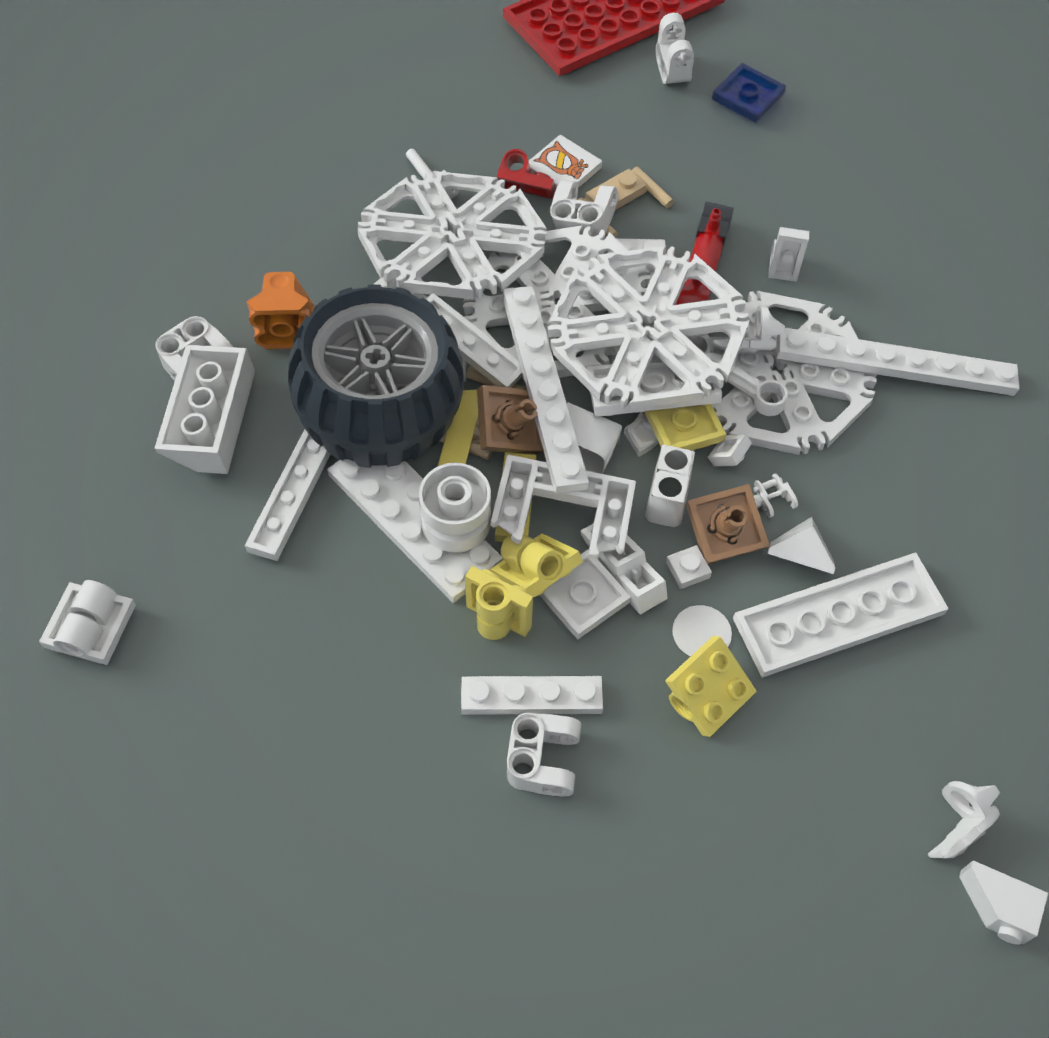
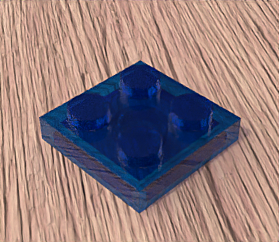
(748, 92)

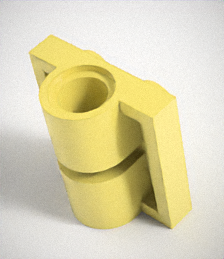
(535, 562)
(497, 604)
(709, 687)

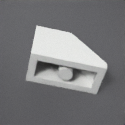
(1004, 902)

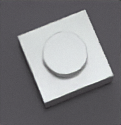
(730, 451)
(688, 567)

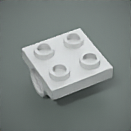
(88, 622)

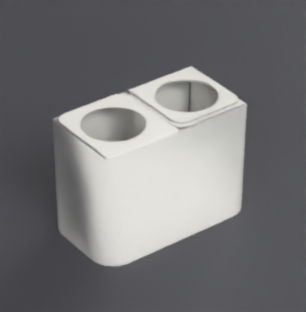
(595, 436)
(672, 463)

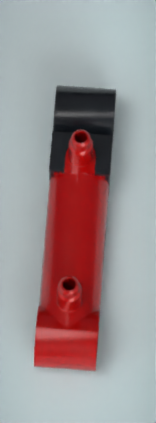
(708, 247)

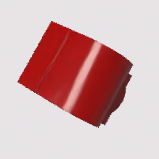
(535, 184)

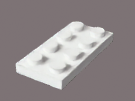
(656, 379)

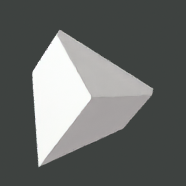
(804, 546)

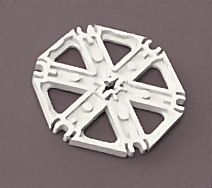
(435, 242)
(491, 312)
(640, 343)
(799, 379)

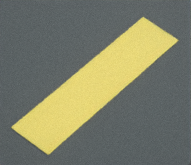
(461, 430)

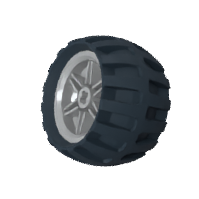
(375, 375)

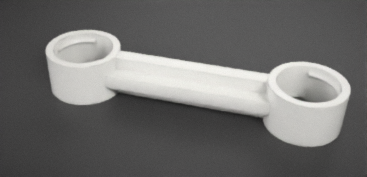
(747, 382)

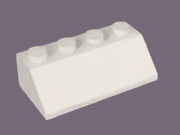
(206, 408)

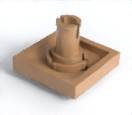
(512, 417)
(738, 521)

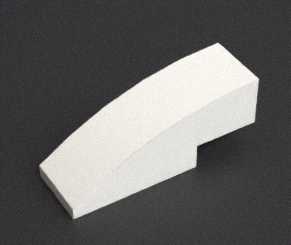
(633, 573)

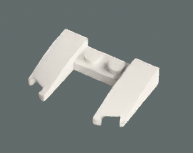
(531, 477)

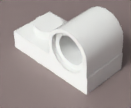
(788, 254)

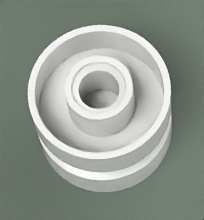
(455, 507)

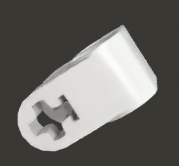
(674, 53)
(570, 212)
(189, 332)
(549, 729)

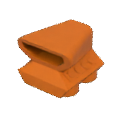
(278, 310)

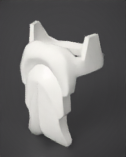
(765, 328)
(975, 819)

